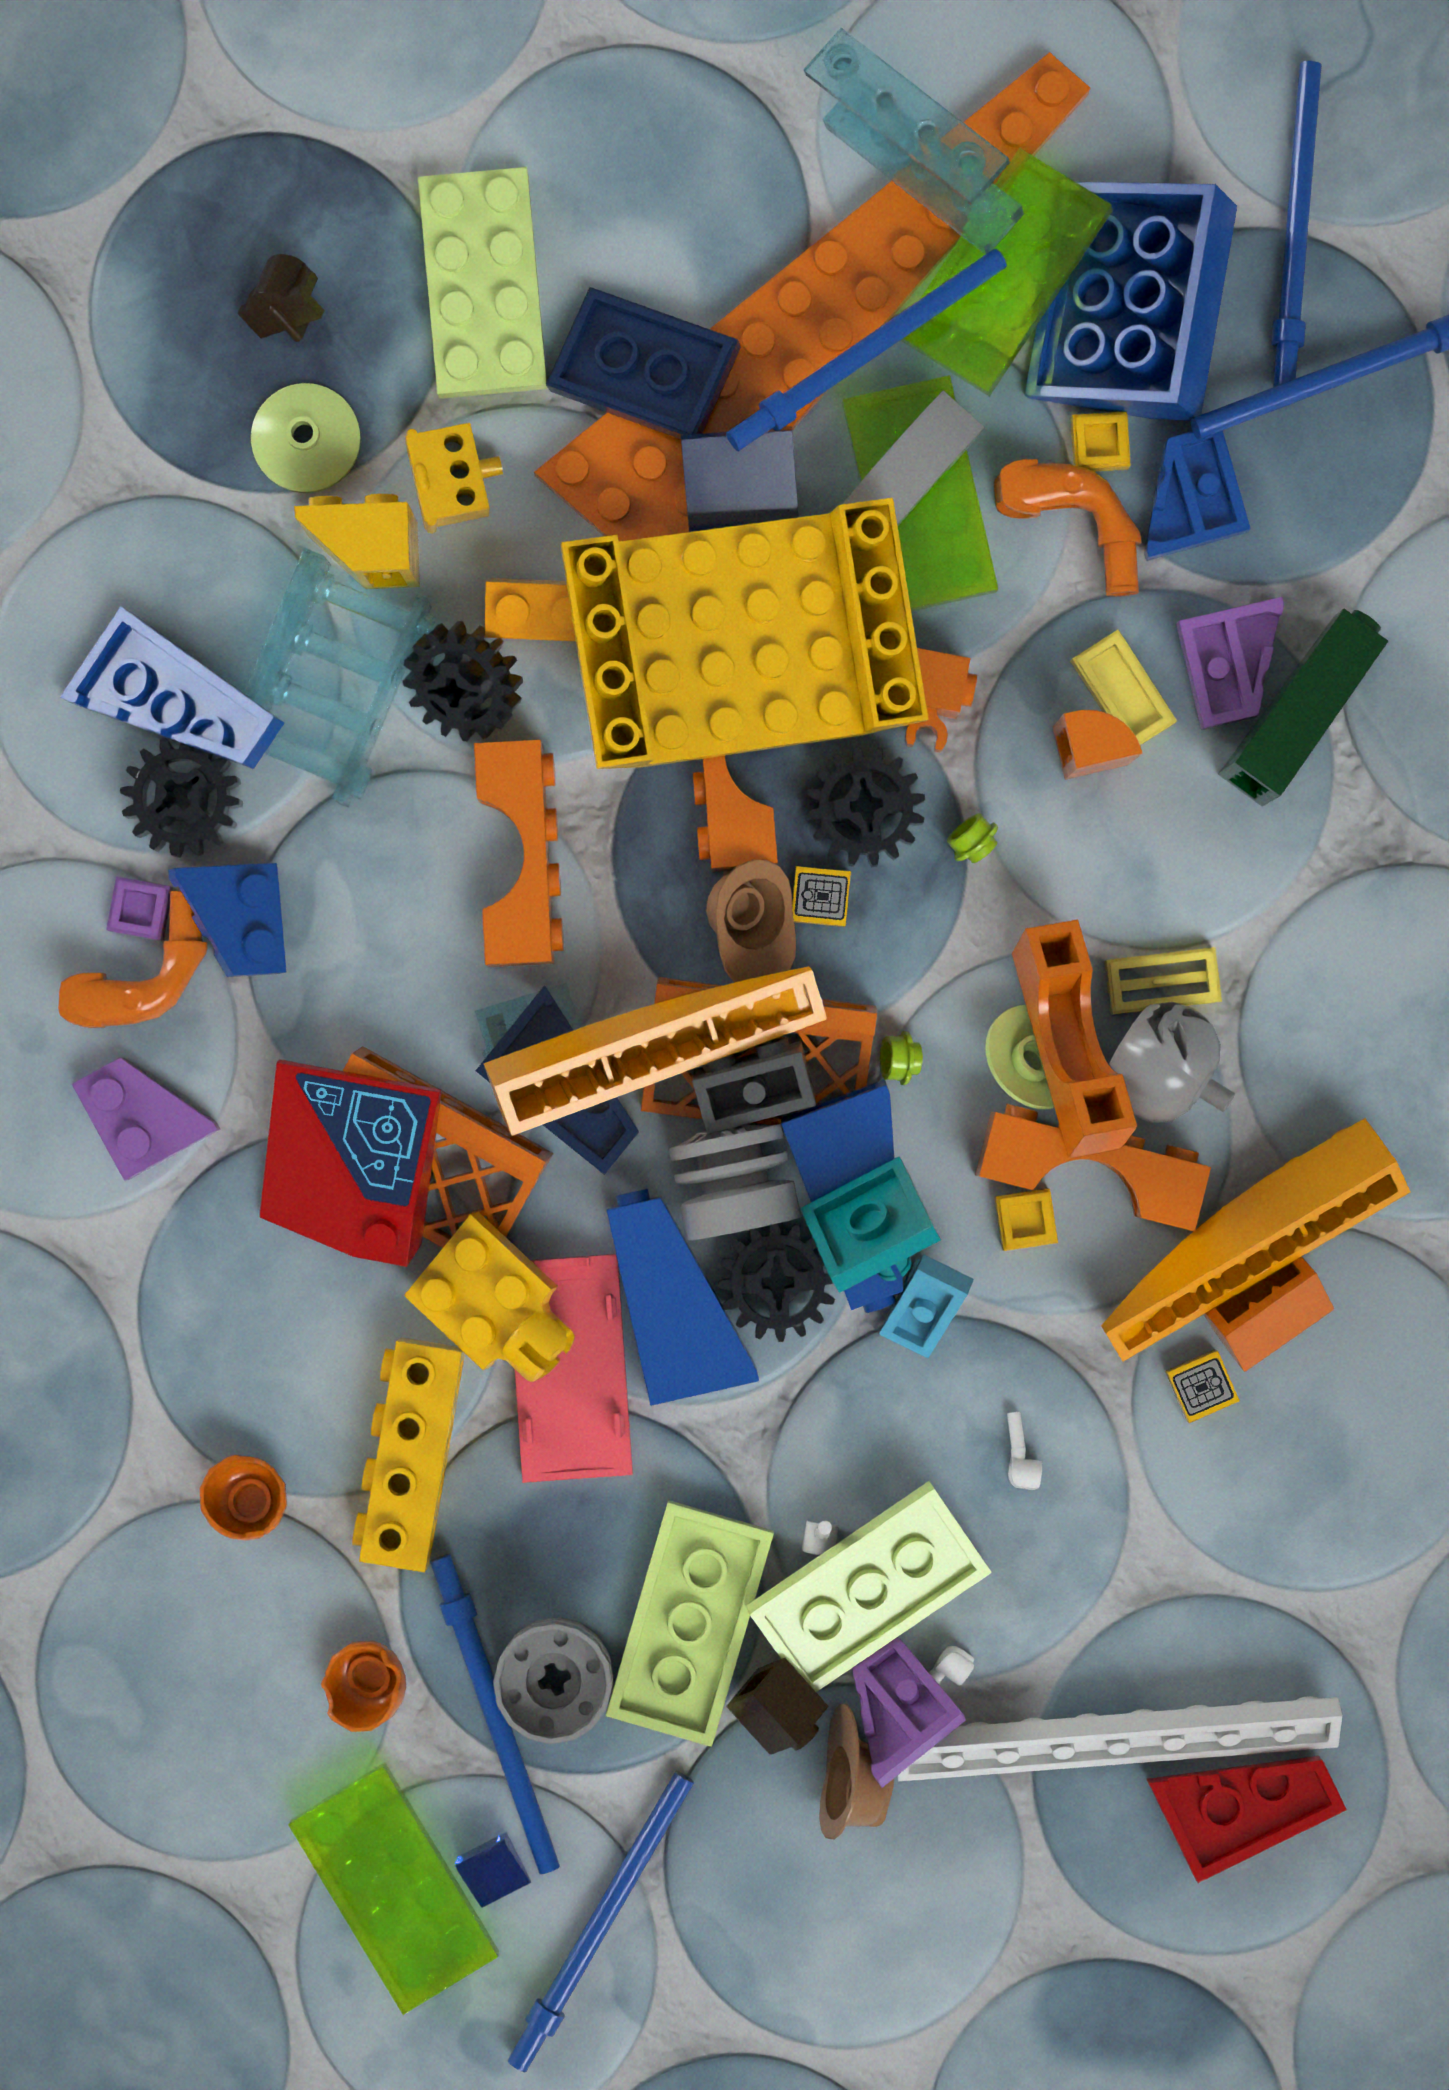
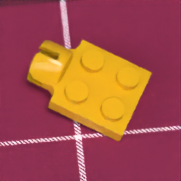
(492, 1301)

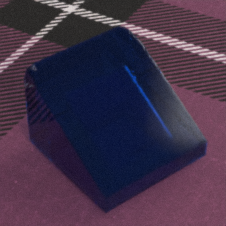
(492, 1870)

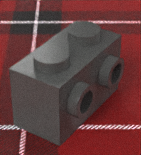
(754, 1085)

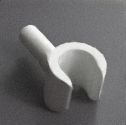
(1021, 1472)
(819, 1537)
(953, 1664)

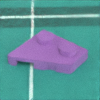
(1229, 660)
(139, 1117)
(901, 1709)

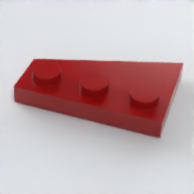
(1244, 1809)

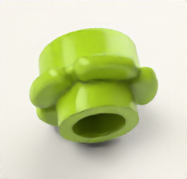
(973, 839)
(900, 1058)

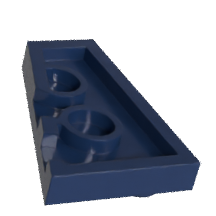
(595, 1132)

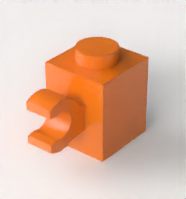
(945, 689)

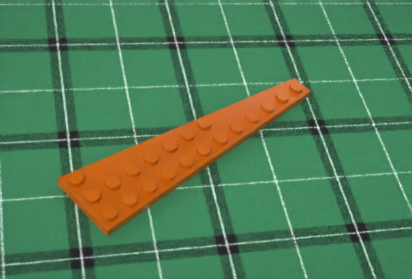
(806, 315)

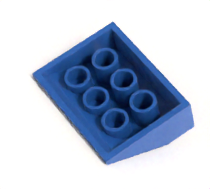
(1140, 305)

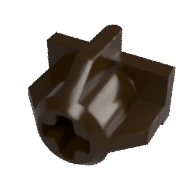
(282, 299)

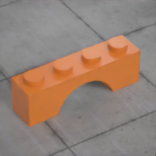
(514, 781)
(736, 824)
(1057, 991)
(1160, 1186)

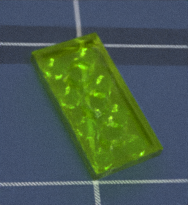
(992, 323)
(945, 532)
(394, 1888)

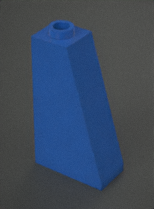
(837, 1145)
(676, 1317)

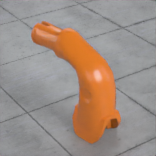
(1031, 487)
(98, 1002)

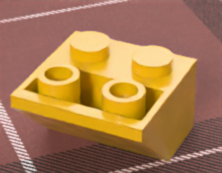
(368, 539)

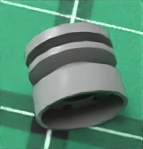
(734, 1182)
(539, 1709)

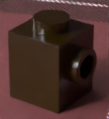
(778, 1707)

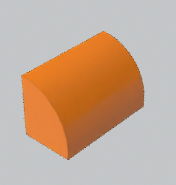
(1093, 743)
(1270, 1313)

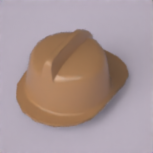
(753, 920)
(849, 1788)

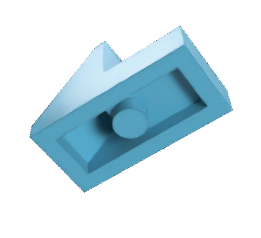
(926, 1305)

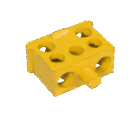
(434, 483)

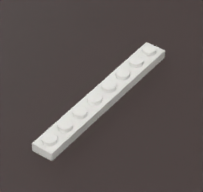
(1132, 1738)

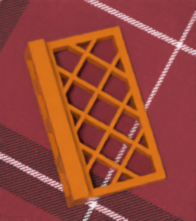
(843, 1022)
(481, 1139)

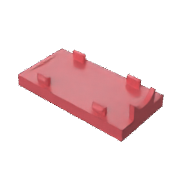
(578, 1413)

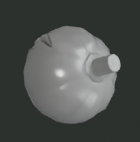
(1170, 1062)

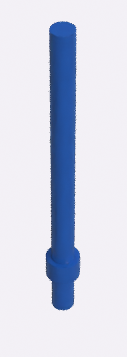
(1289, 329)
(1433, 338)
(781, 407)
(459, 1612)
(547, 2012)

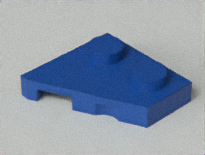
(1194, 496)
(238, 914)

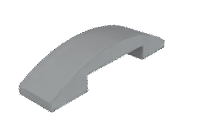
(920, 456)

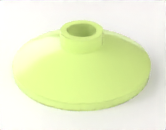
(311, 464)
(1007, 1047)

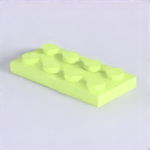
(482, 282)
(869, 1588)
(689, 1623)

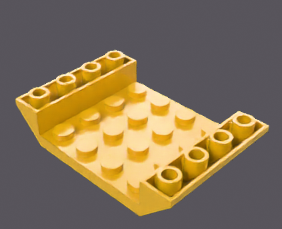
(744, 636)

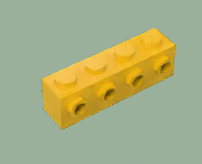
(411, 1454)

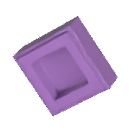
(139, 908)

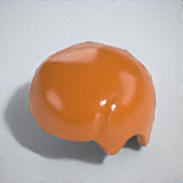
(243, 1497)
(364, 1685)

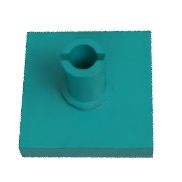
(870, 1226)

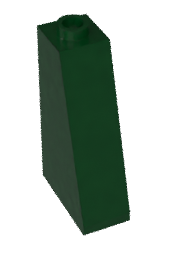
(1304, 707)

